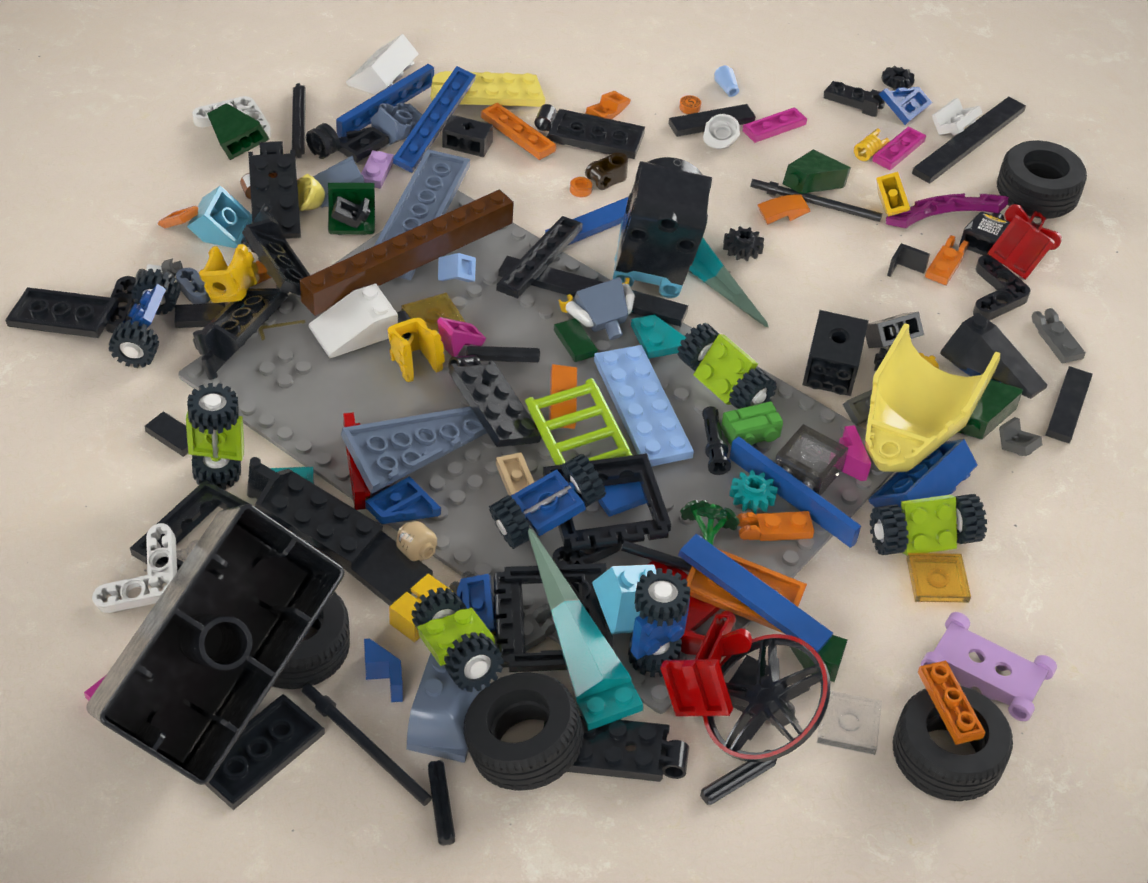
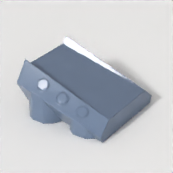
(396, 120)
(342, 172)

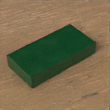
(575, 340)

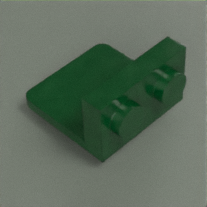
(354, 193)

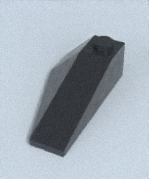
(974, 347)

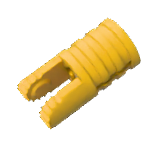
(869, 146)

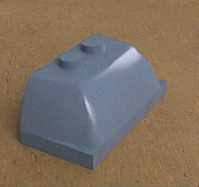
(439, 715)

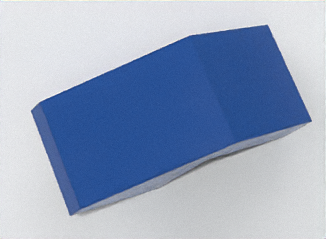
(383, 665)

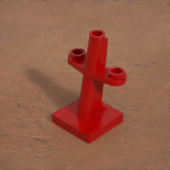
(1023, 242)
(698, 684)

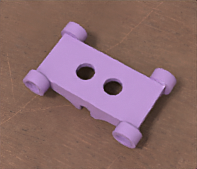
(1014, 690)

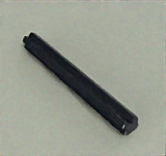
(298, 120)

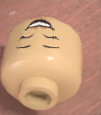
(416, 541)

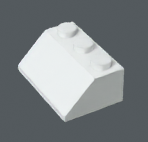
(384, 66)

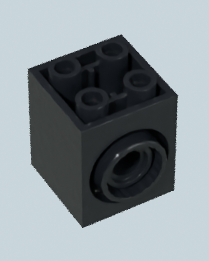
(835, 353)

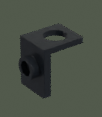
(910, 258)

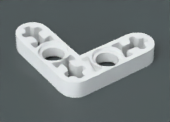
(244, 104)
(155, 576)

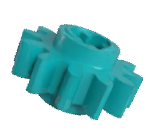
(753, 492)

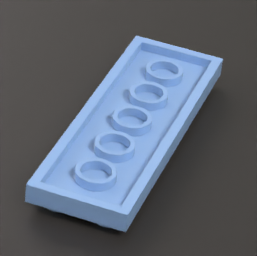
(643, 405)

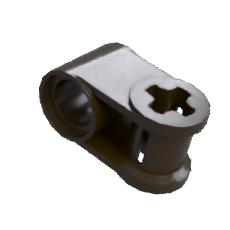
(610, 170)

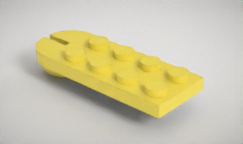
(499, 88)

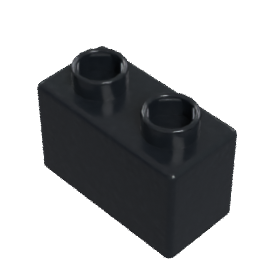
(216, 641)

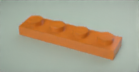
(518, 131)

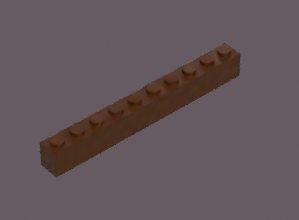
(407, 251)

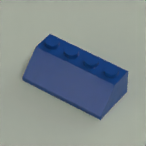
(930, 478)

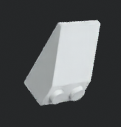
(354, 321)

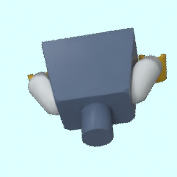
(602, 306)

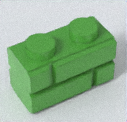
(752, 424)

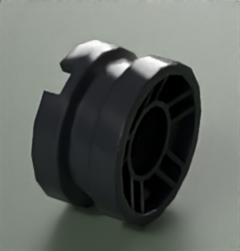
(323, 140)

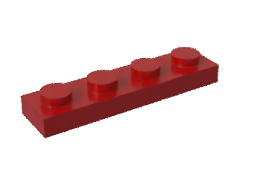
(359, 488)

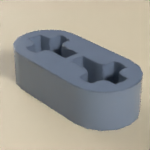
(188, 288)

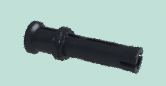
(716, 448)

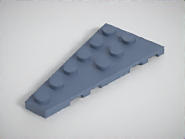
(402, 445)

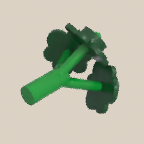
(726, 517)

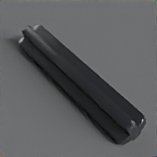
(504, 354)
(734, 780)
(441, 803)

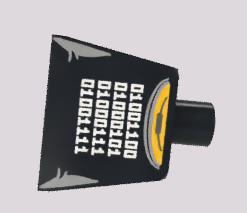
(984, 232)

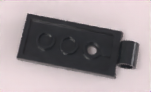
(589, 131)
(277, 192)
(493, 401)
(606, 755)

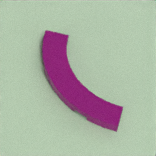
(947, 203)

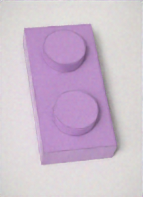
(377, 168)

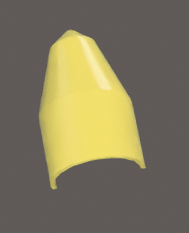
(917, 406)

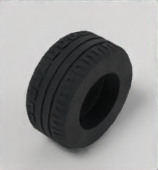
(1042, 178)
(322, 653)
(533, 761)
(942, 772)

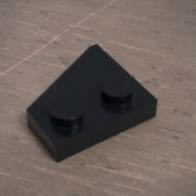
(362, 142)

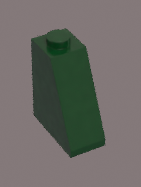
(236, 130)
(816, 173)
(992, 409)

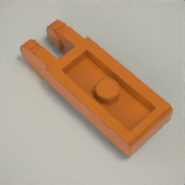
(946, 261)
(775, 526)

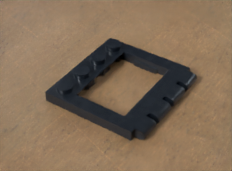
(614, 472)
(188, 515)
(510, 614)

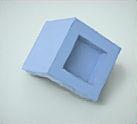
(457, 267)

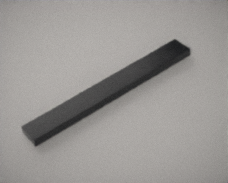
(968, 140)
(570, 283)

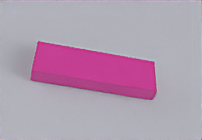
(774, 124)
(899, 148)

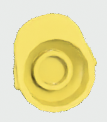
(310, 193)

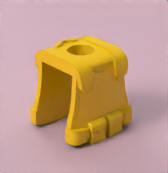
(234, 278)
(421, 339)

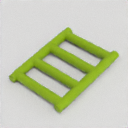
(601, 408)

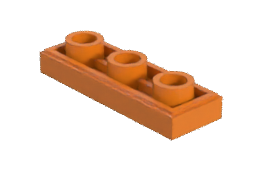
(563, 379)
(951, 702)

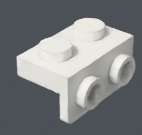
(954, 118)

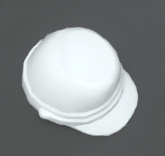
(721, 131)

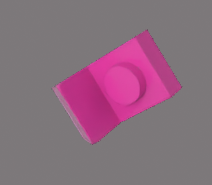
(457, 334)
(857, 460)

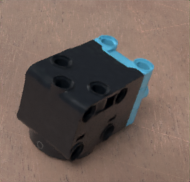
(663, 224)

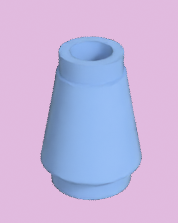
(726, 80)

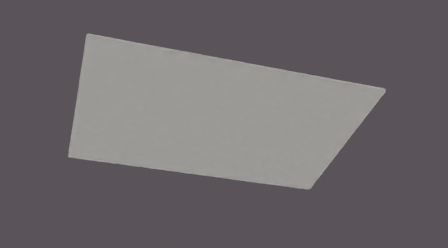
(299, 397)

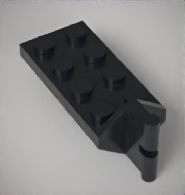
(274, 252)
(235, 326)
(311, 513)

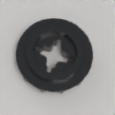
(897, 77)

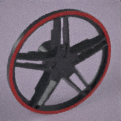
(771, 699)

